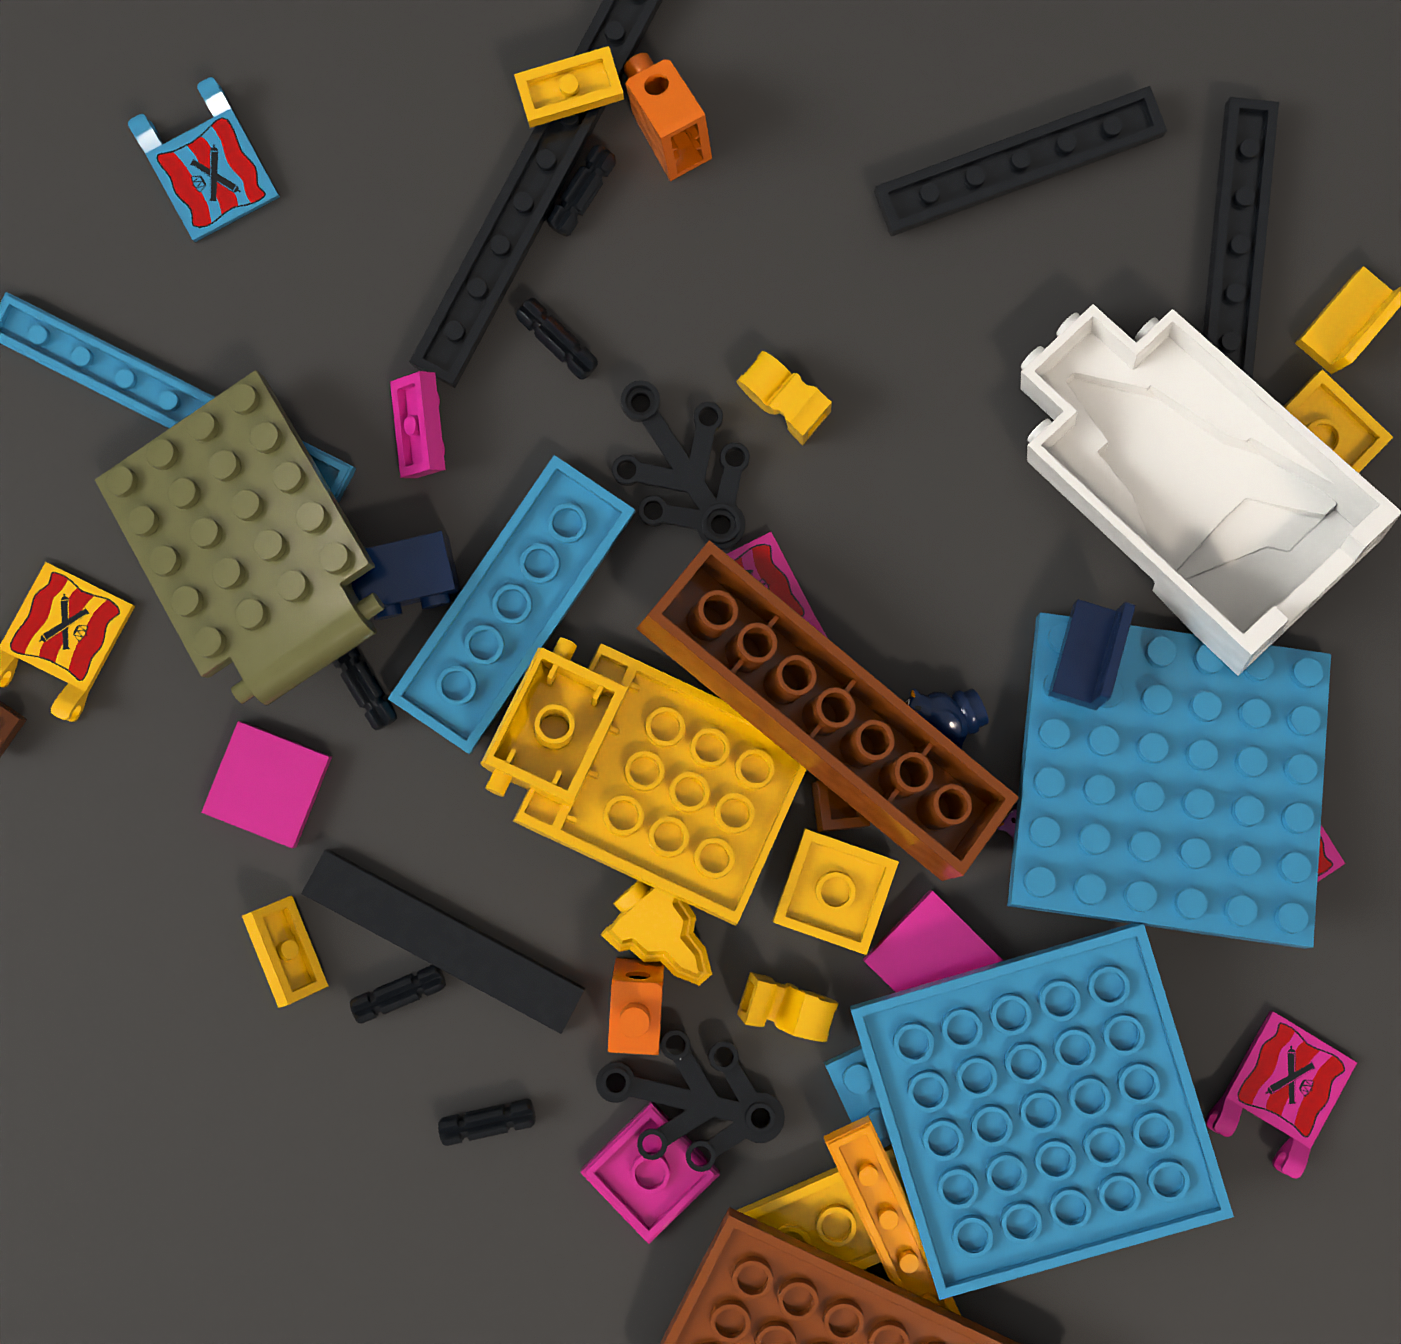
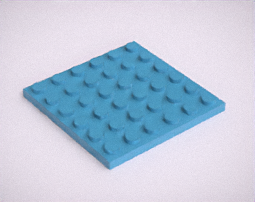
(1179, 794)
(1041, 1110)

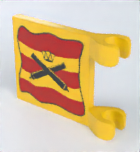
(65, 631)

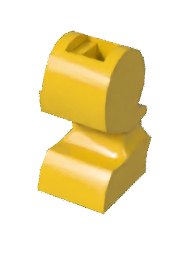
(786, 394)
(790, 1008)

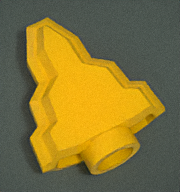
(659, 930)

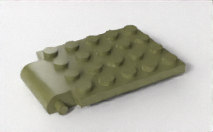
(244, 543)

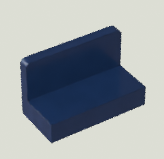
(1091, 654)

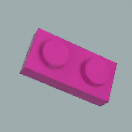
(417, 425)

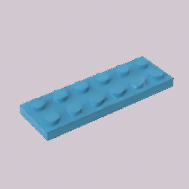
(512, 604)

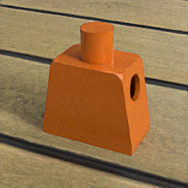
(667, 114)
(636, 1007)

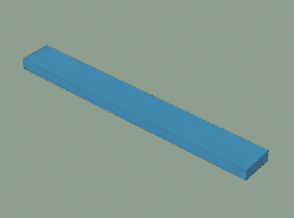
(121, 375)

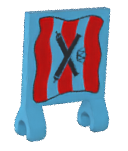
(209, 169)

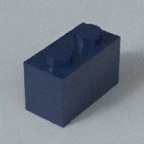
(410, 573)

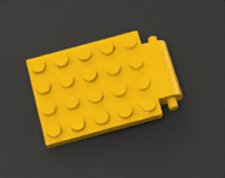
(644, 775)

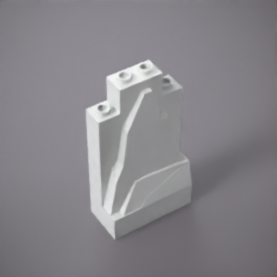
(1198, 477)

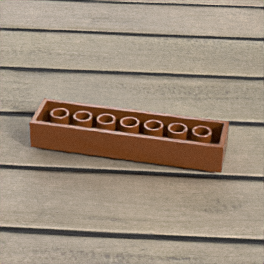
(828, 713)

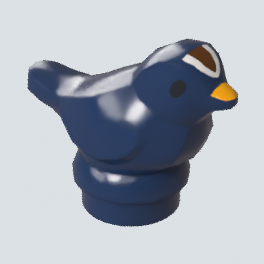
(951, 715)

